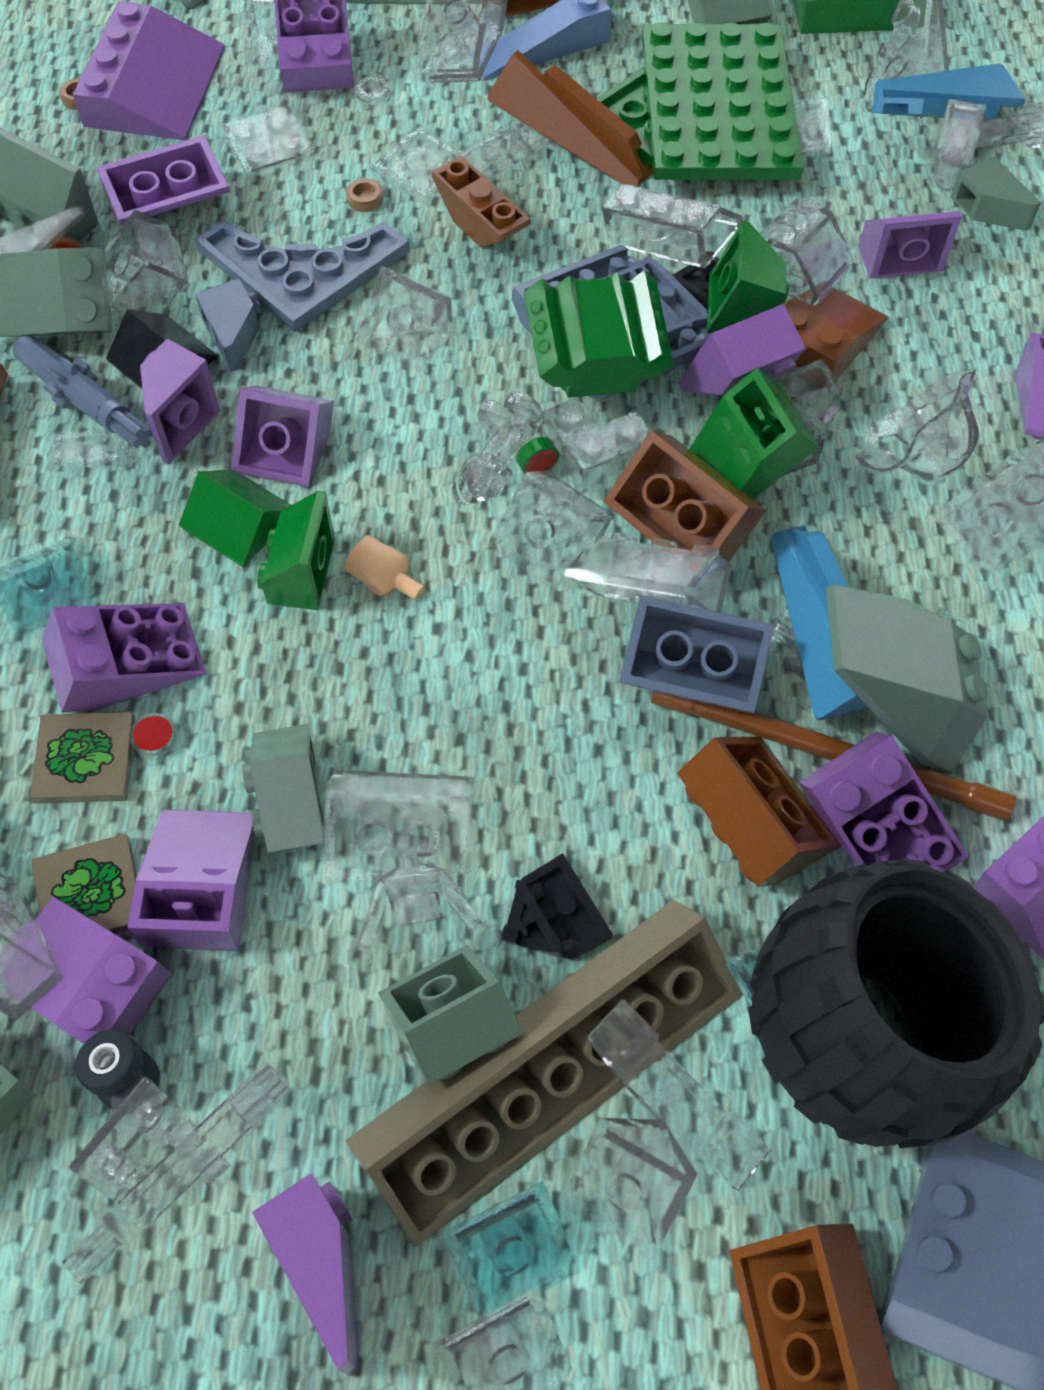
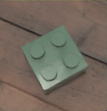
(450, 1014)

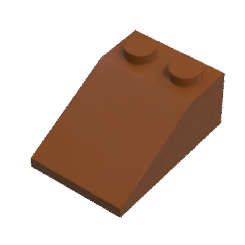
(834, 329)

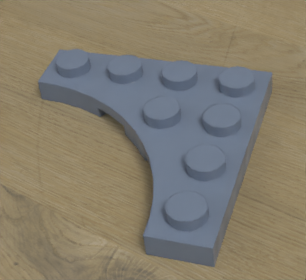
(300, 279)

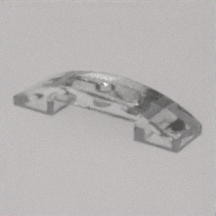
(672, 1094)

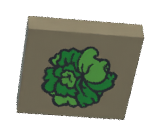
(82, 758)
(91, 879)

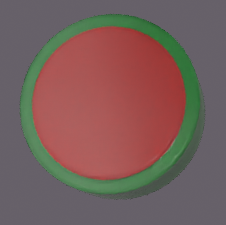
(537, 455)

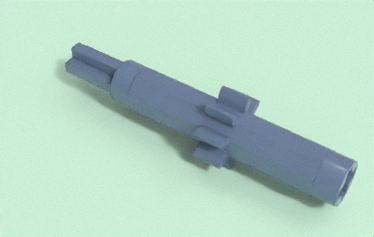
(76, 384)

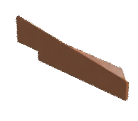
(570, 118)

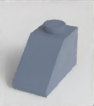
(230, 319)

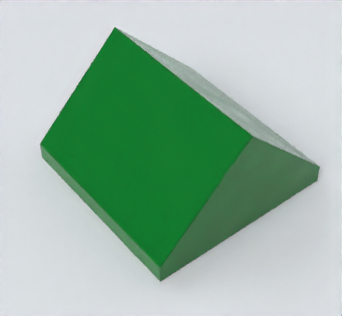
(231, 514)

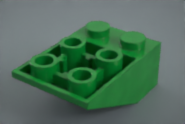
(754, 435)

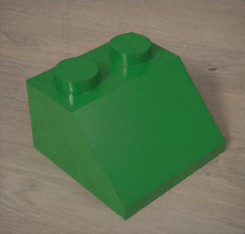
(745, 280)
(298, 554)

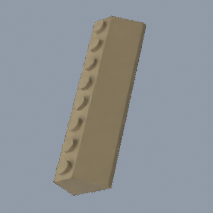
(475, 1129)

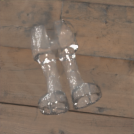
(509, 429)

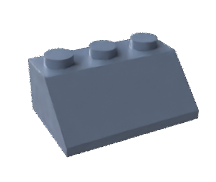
(697, 654)

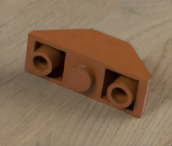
(477, 203)

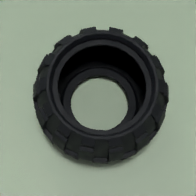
(947, 968)

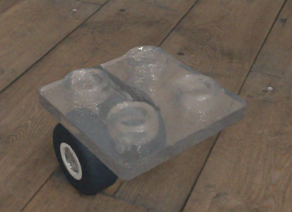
(141, 1116)

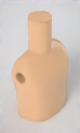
(382, 568)

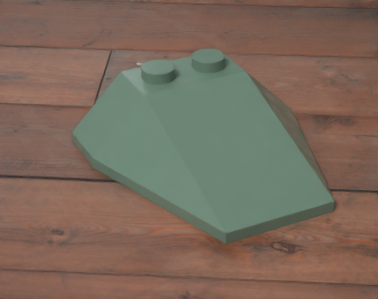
(910, 672)

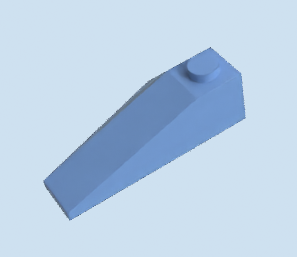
(554, 33)

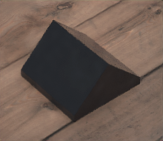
(142, 334)

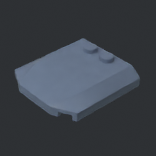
(682, 312)
(974, 1262)

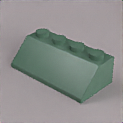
(40, 186)

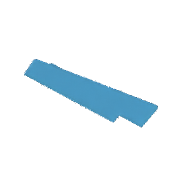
(805, 572)

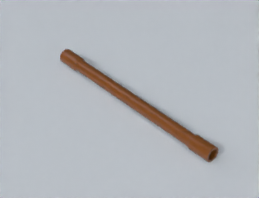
(969, 794)

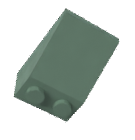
(54, 292)

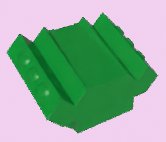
(598, 333)

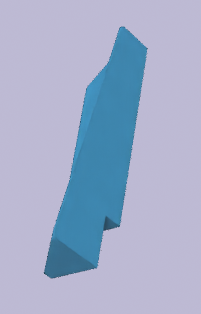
(929, 93)

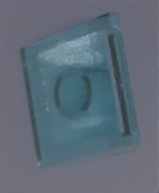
(43, 581)
(511, 1250)

